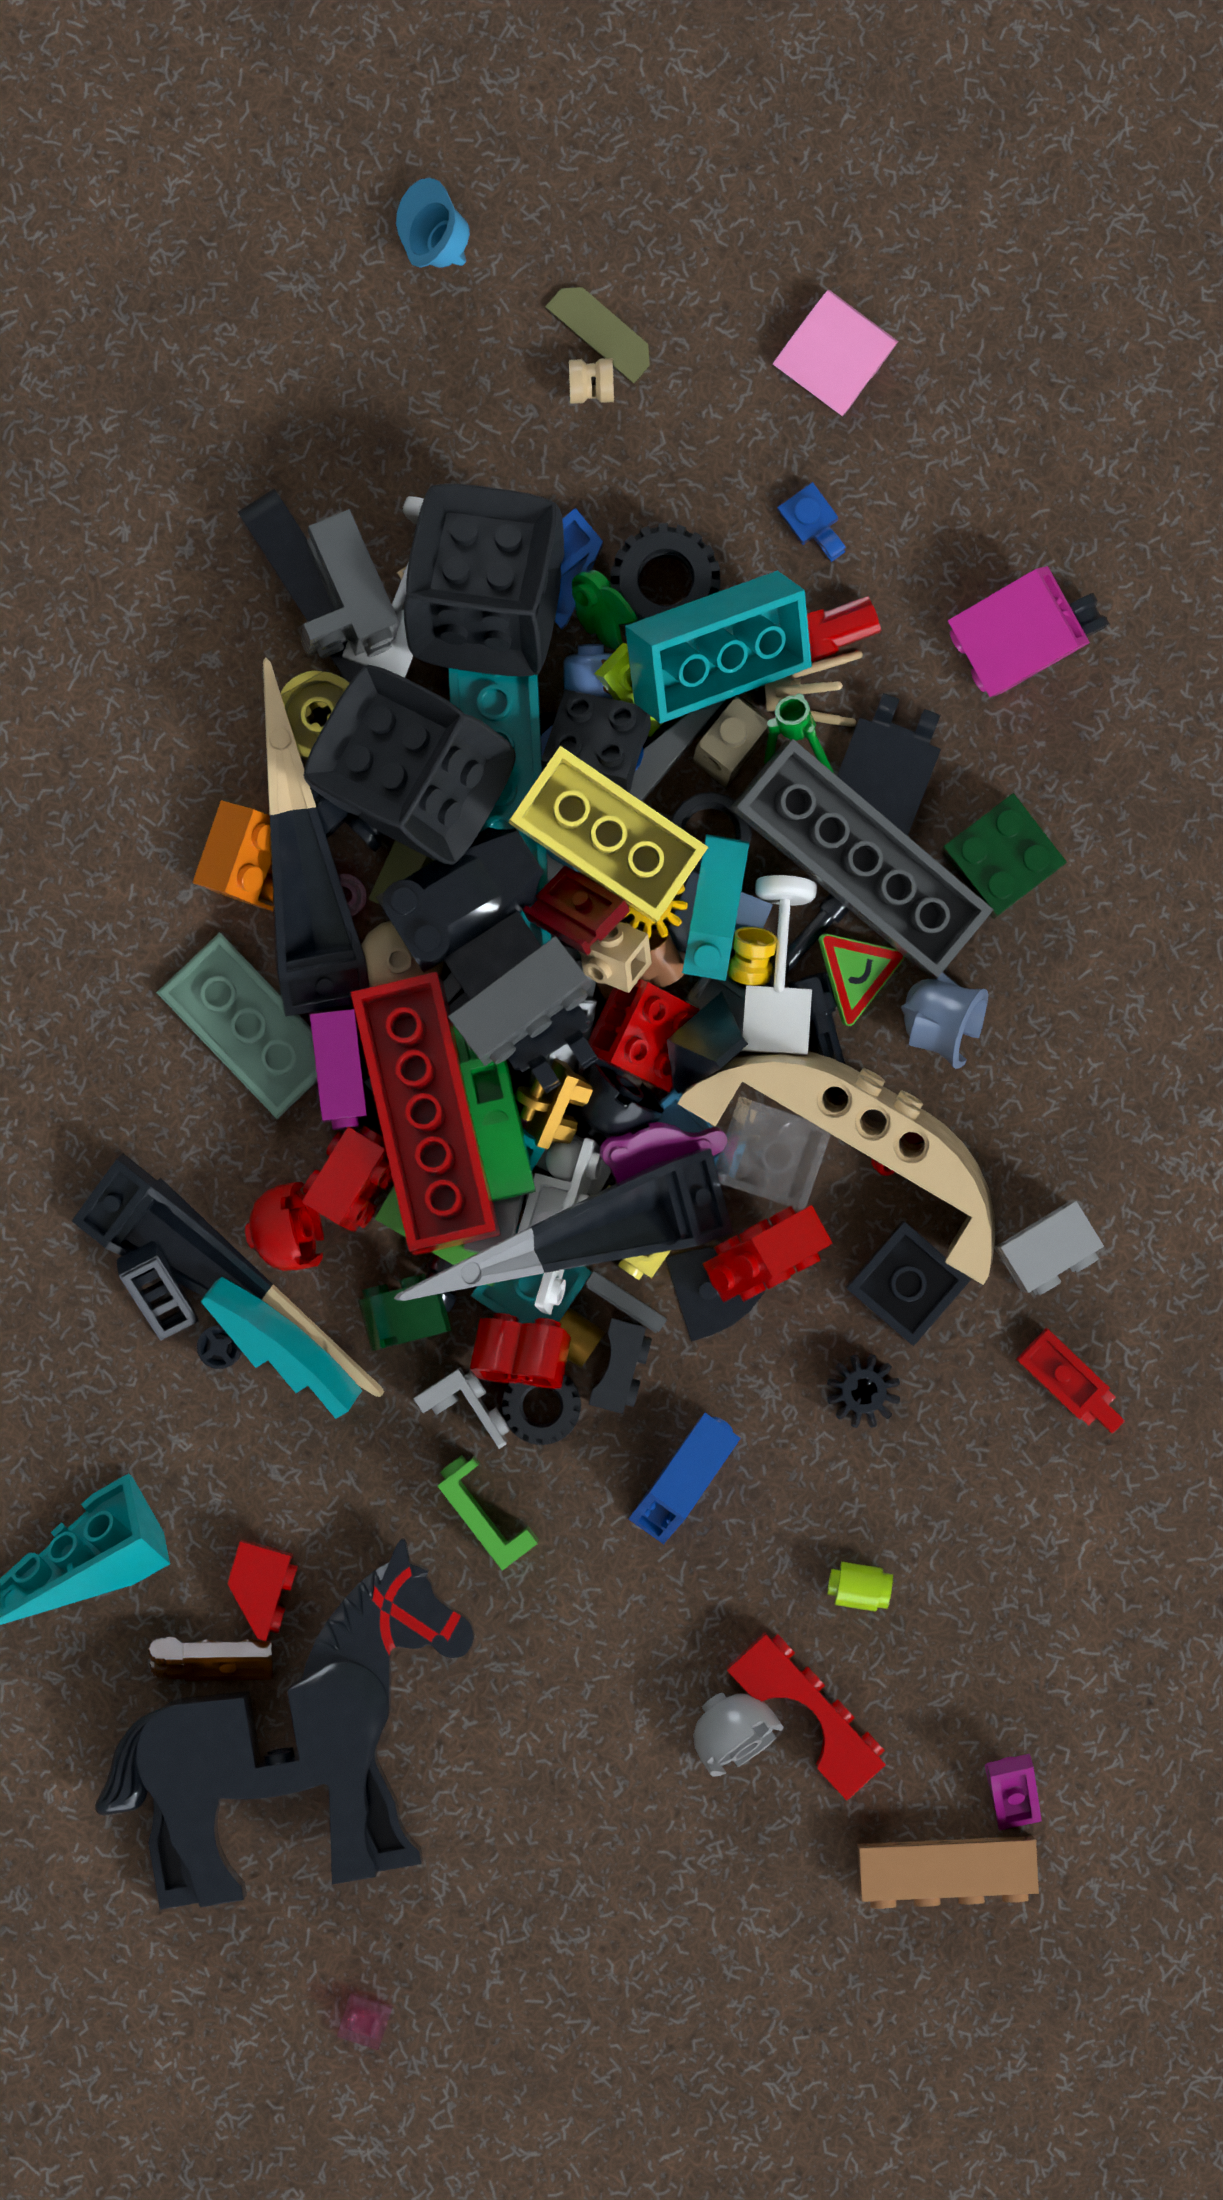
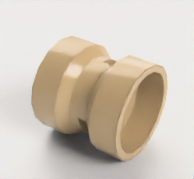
(581, 385)

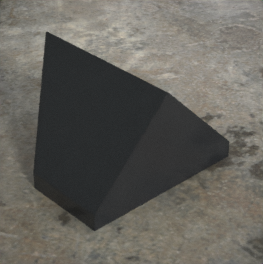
(704, 1044)

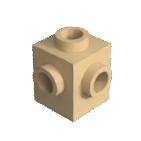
(619, 957)

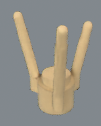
(789, 686)

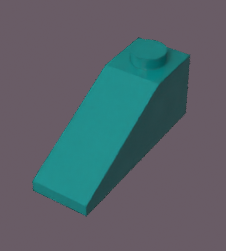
(715, 907)

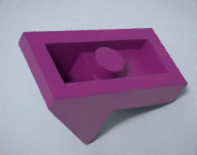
(1013, 1791)

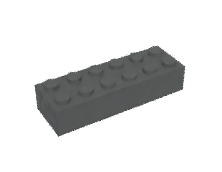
(861, 858)

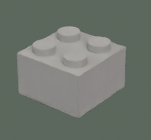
(1050, 1247)

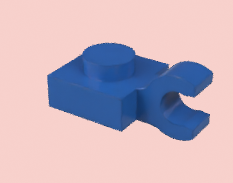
(810, 518)

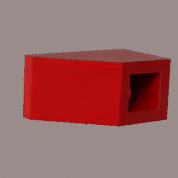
(257, 1585)

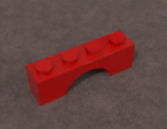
(845, 1756)

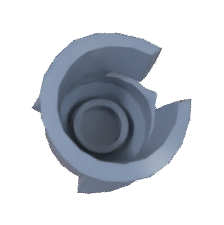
(940, 1013)

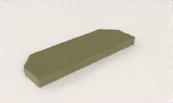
(601, 331)

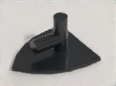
(699, 1300)

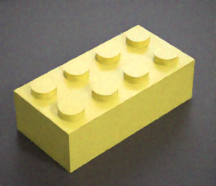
(608, 834)

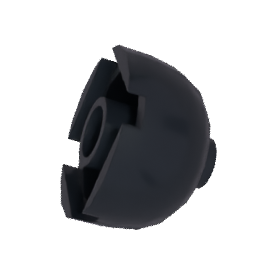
(617, 1103)

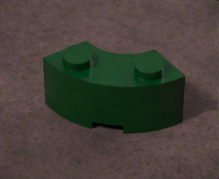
(397, 1321)

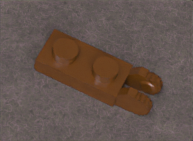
(211, 1660)

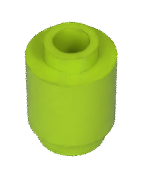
(860, 1586)

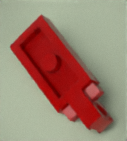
(1070, 1380)

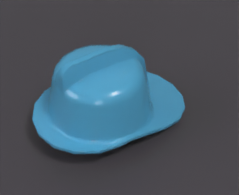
(431, 226)

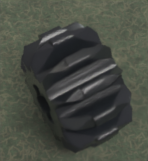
(850, 1383)

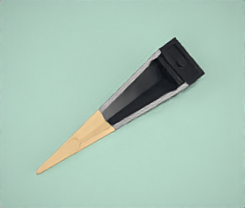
(313, 929)
(136, 1209)

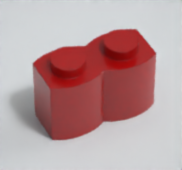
(520, 1351)

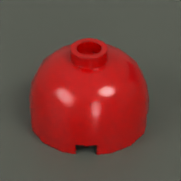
(285, 1229)

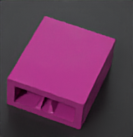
(1017, 632)

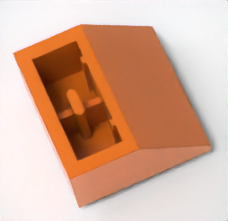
(238, 856)

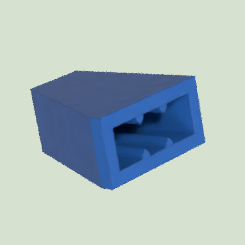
(685, 1478)

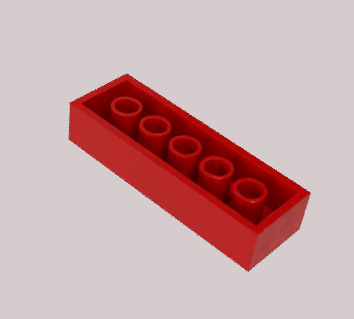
(424, 1113)

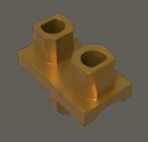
(546, 1111)

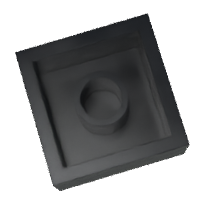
(907, 1283)

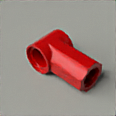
(841, 627)

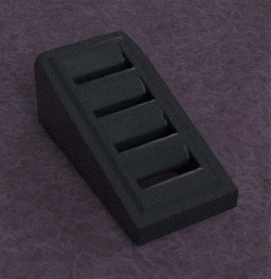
(145, 1266)

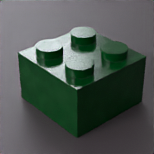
(1003, 855)

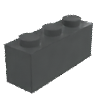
(521, 1002)

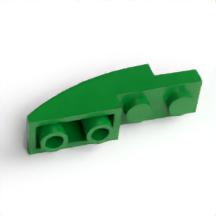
(496, 1124)

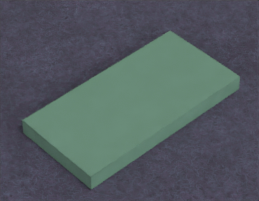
(244, 1024)

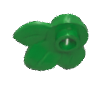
(601, 607)

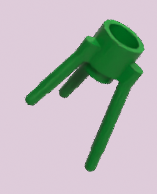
(796, 723)

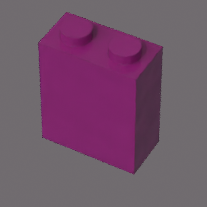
(338, 1068)

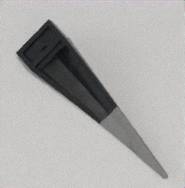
(648, 1213)

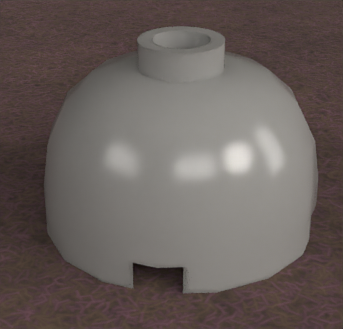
(733, 1730)

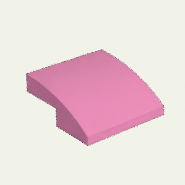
(835, 352)

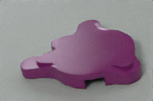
(657, 1143)

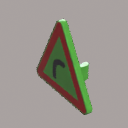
(856, 972)

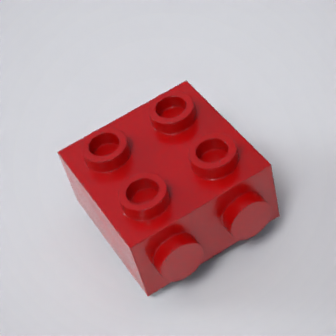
(636, 1031)
(350, 1179)
(767, 1253)

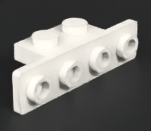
(553, 1197)

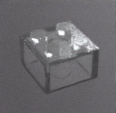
(771, 1153)

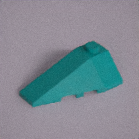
(99, 1553)

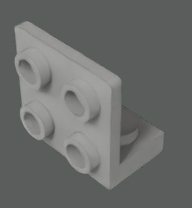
(443, 1395)

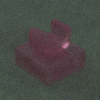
(364, 2021)

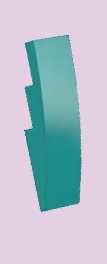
(271, 1337)

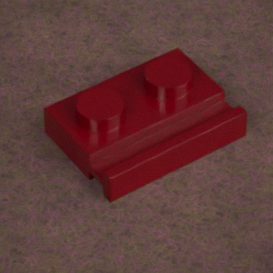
(576, 910)

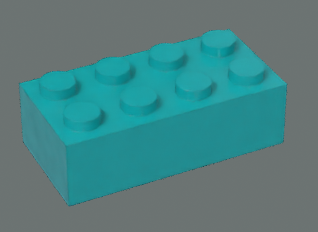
(718, 646)

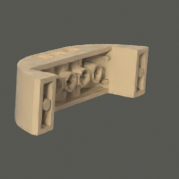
(937, 1165)

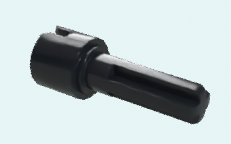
(821, 1018)

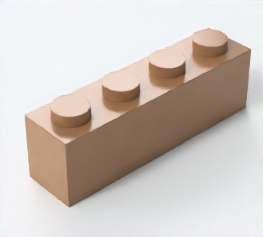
(948, 1870)

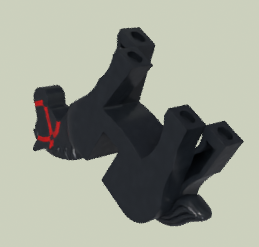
(210, 1750)

